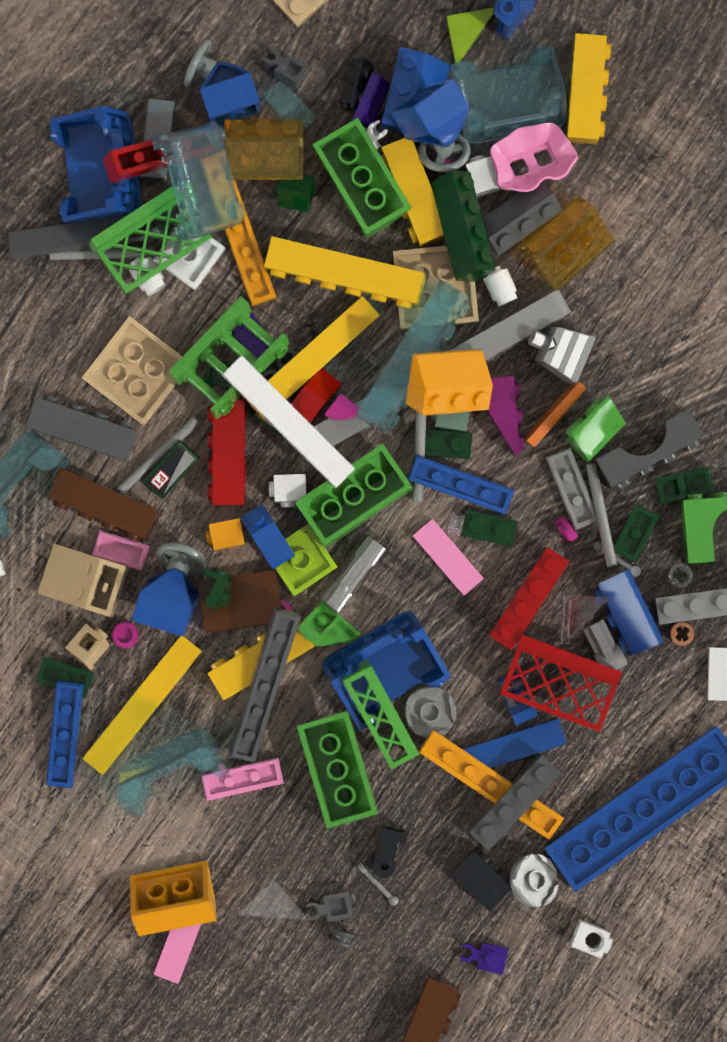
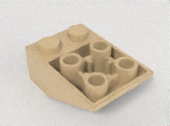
(83, 580)

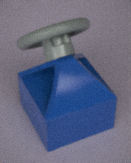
(227, 87)
(436, 120)
(169, 597)

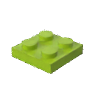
(309, 563)

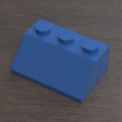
(411, 75)
(628, 613)

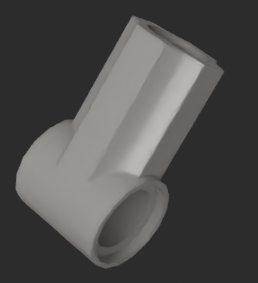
(604, 647)

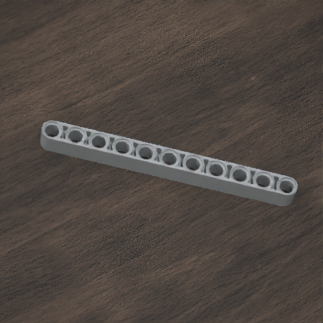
(492, 343)

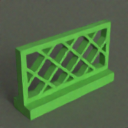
(131, 224)

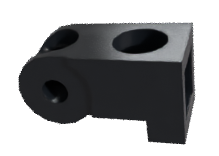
(384, 861)

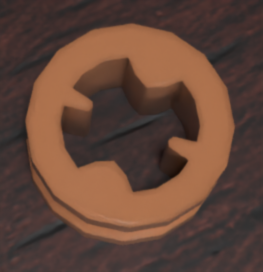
(690, 634)

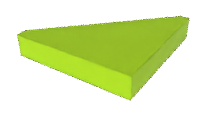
(465, 29)

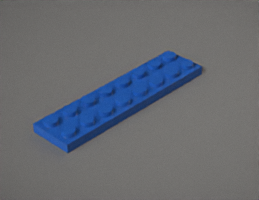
(642, 810)

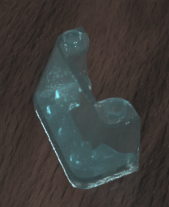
(511, 96)
(200, 180)
(28, 451)
(194, 747)

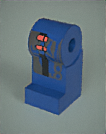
(519, 711)

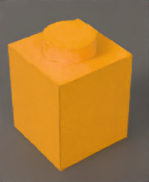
(225, 535)

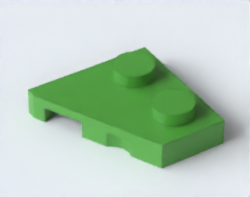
(327, 627)

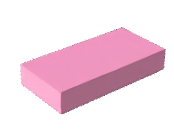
(120, 550)

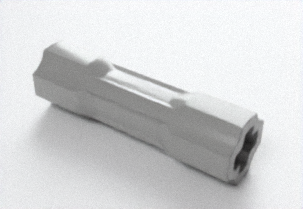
(364, 559)

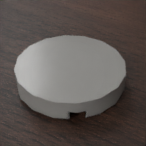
(429, 710)
(534, 880)

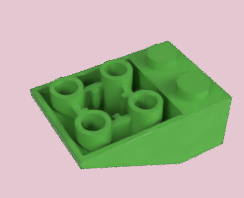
(591, 435)

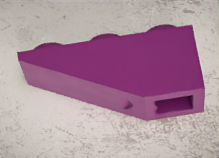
(504, 411)

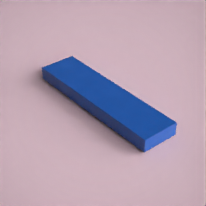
(460, 484)
(64, 734)
(519, 744)

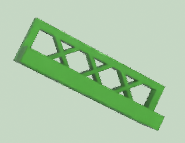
(386, 706)

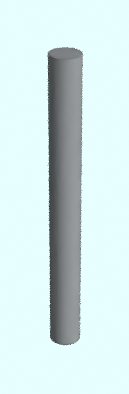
(112, 253)
(420, 434)
(158, 455)
(601, 515)

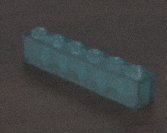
(424, 336)

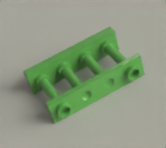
(222, 334)

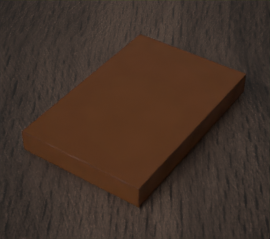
(251, 602)

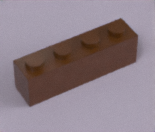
(104, 504)
(432, 1011)

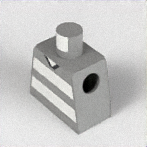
(562, 351)

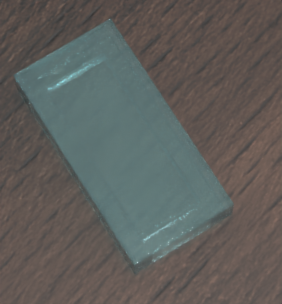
(288, 104)

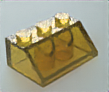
(265, 149)
(567, 242)

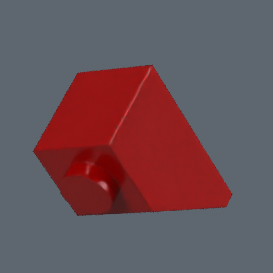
(316, 395)

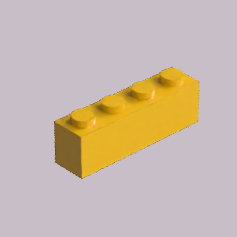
(586, 88)
(411, 178)
(237, 673)

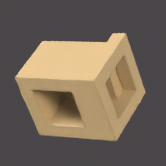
(80, 643)

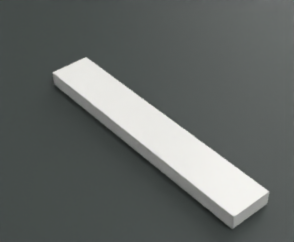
(288, 421)

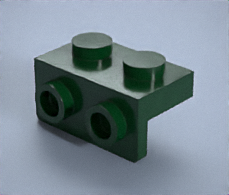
(220, 593)

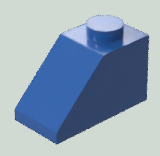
(267, 536)

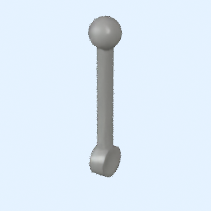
(634, 570)
(393, 900)

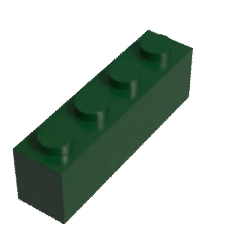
(463, 226)

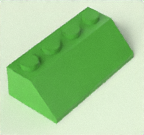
(361, 178)
(360, 496)
(337, 769)

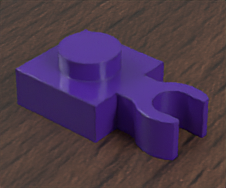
(489, 957)

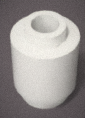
(152, 285)
(500, 286)

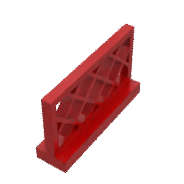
(570, 661)

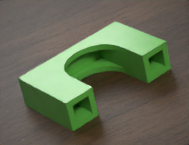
(697, 525)

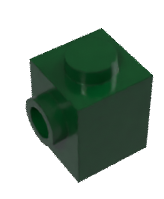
(296, 193)

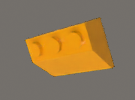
(449, 382)
(172, 898)

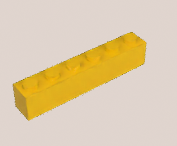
(345, 271)

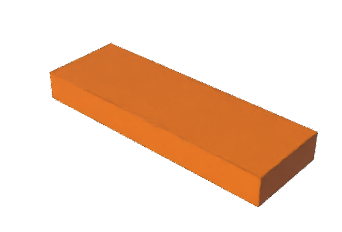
(553, 414)

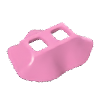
(522, 145)

